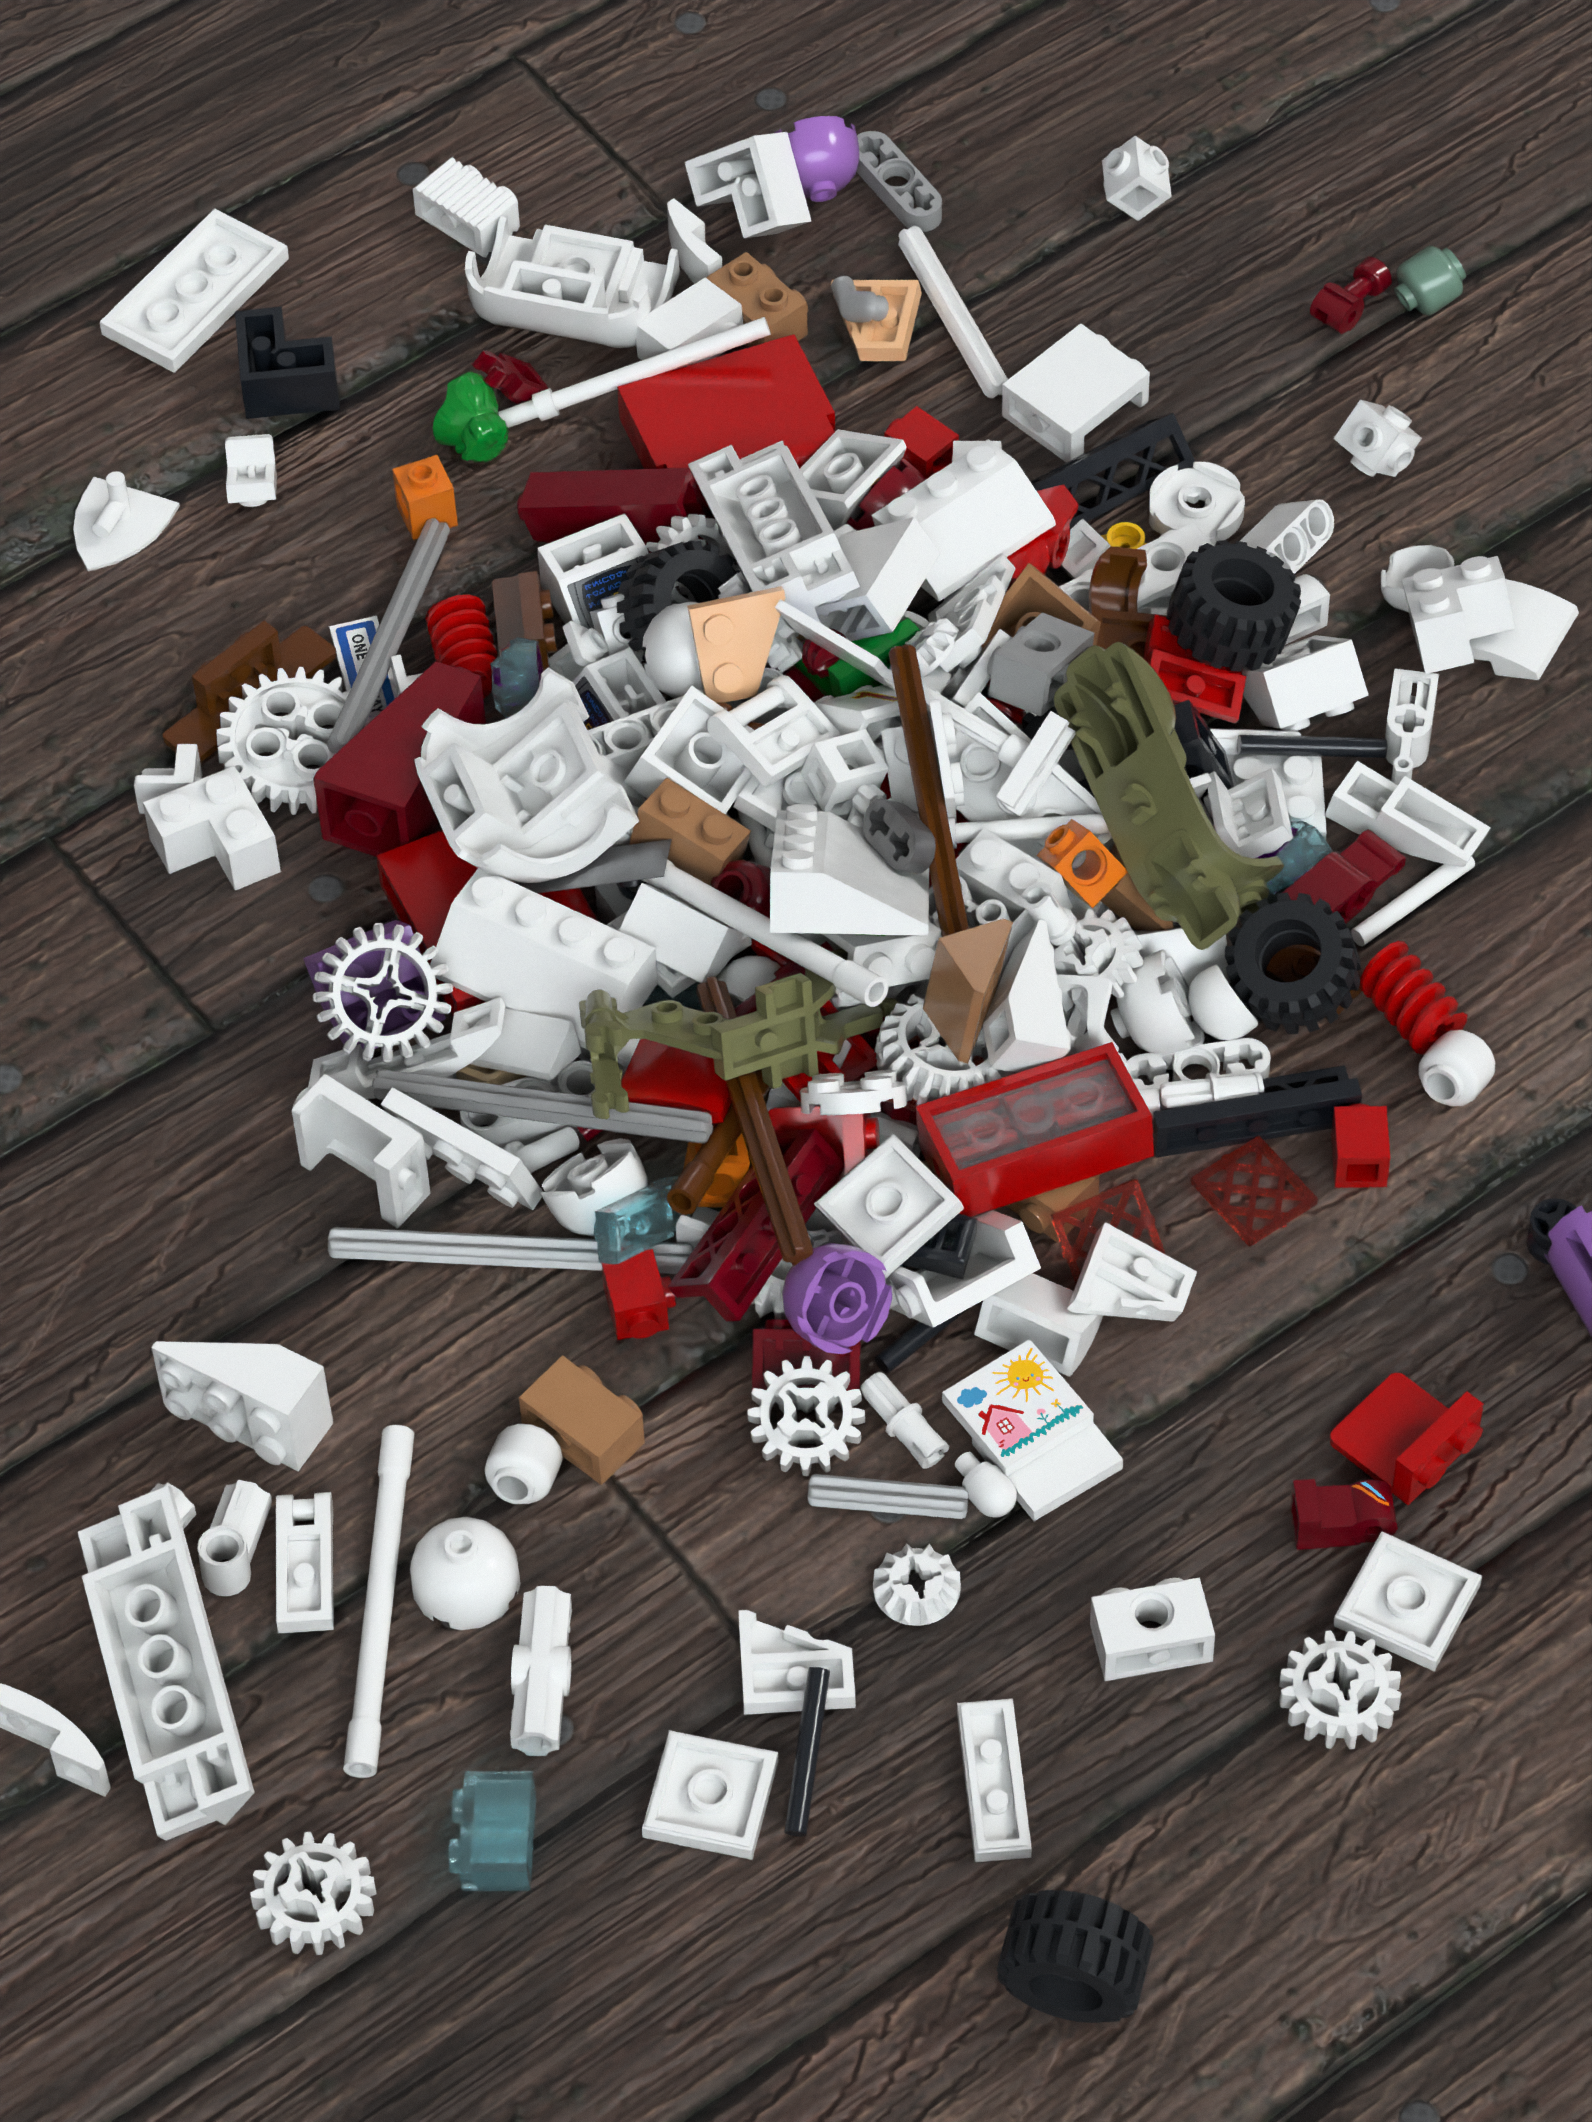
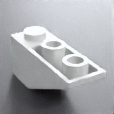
(1027, 1014)

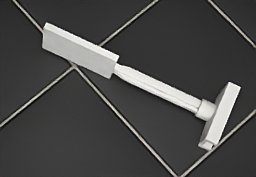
(1030, 761)

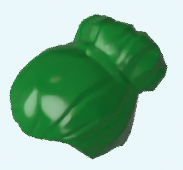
(471, 419)

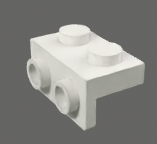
(1251, 815)

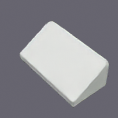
(532, 1046)

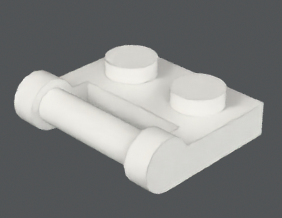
(779, 744)

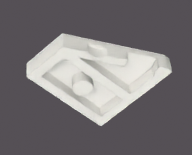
(1130, 1279)

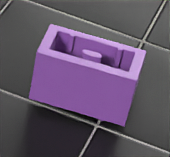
(367, 967)

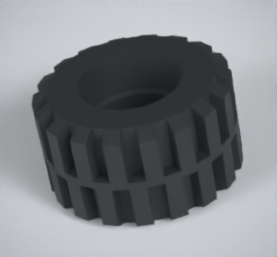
(654, 578)
(1233, 605)
(1282, 926)
(1075, 1956)

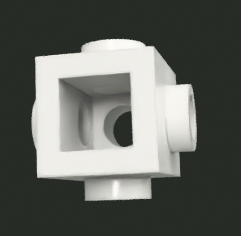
(1136, 178)
(1378, 439)

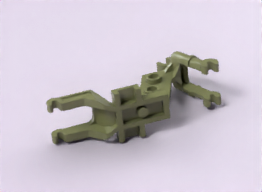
(775, 1038)

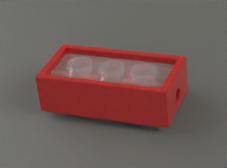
(1036, 1130)

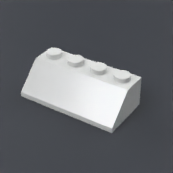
(538, 953)

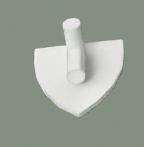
(117, 521)

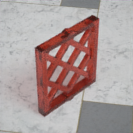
(1226, 1211)
(1145, 1221)

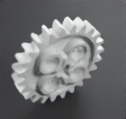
(293, 738)

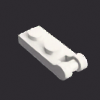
(304, 1564)

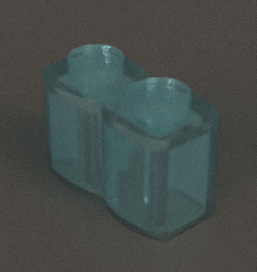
(495, 1831)

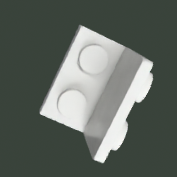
(945, 747)

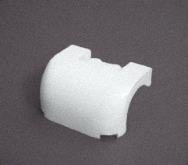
(570, 284)
(525, 790)

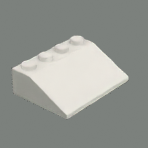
(837, 883)

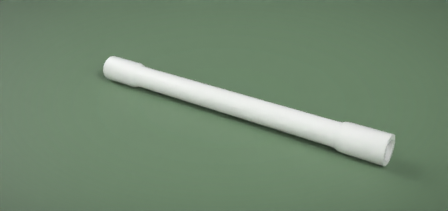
(843, 973)
(365, 1725)

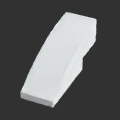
(1406, 817)

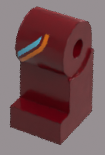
(1341, 1513)

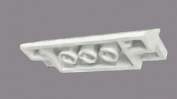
(775, 525)
(164, 1666)

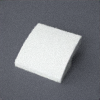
(1539, 629)

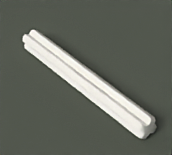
(952, 311)

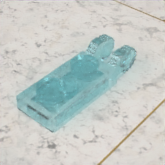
(635, 1222)

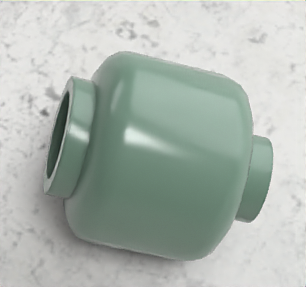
(1429, 280)

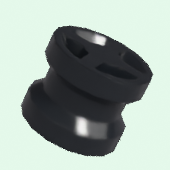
(1542, 1220)

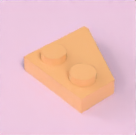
(891, 336)
(734, 642)

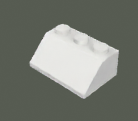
(972, 515)

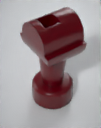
(1343, 306)

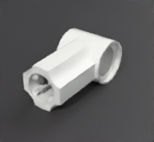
(233, 1537)

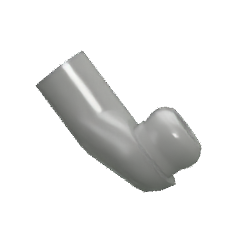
(858, 305)

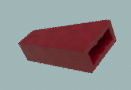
(575, 500)

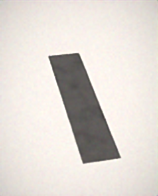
(613, 866)

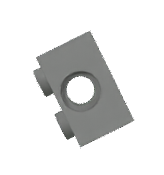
(1036, 662)

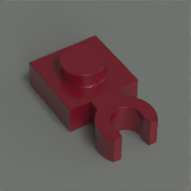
(510, 375)

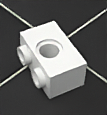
(1133, 1650)

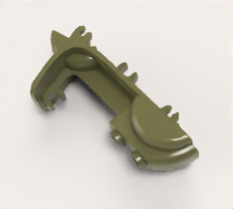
(1145, 796)

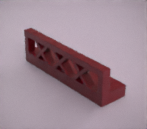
(740, 1243)

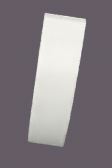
(470, 1037)
(69, 1747)

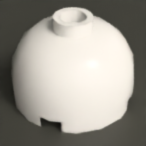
(672, 651)
(1157, 1008)
(588, 1185)
(464, 1573)

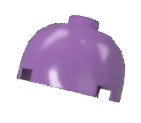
(824, 155)
(837, 1297)

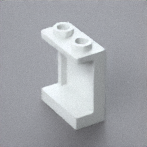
(1072, 391)
(366, 1137)
(997, 1260)

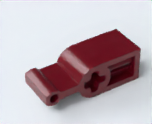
(1350, 877)

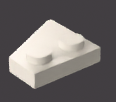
(778, 1664)

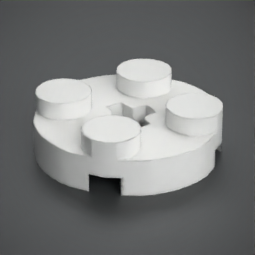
(1204, 482)
(852, 1097)

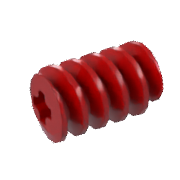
(463, 636)
(1409, 997)

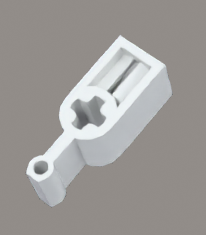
(1410, 721)

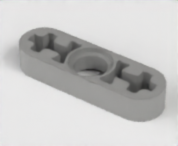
(898, 198)

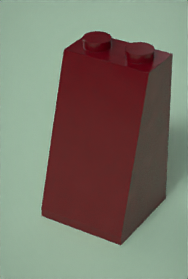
(371, 786)

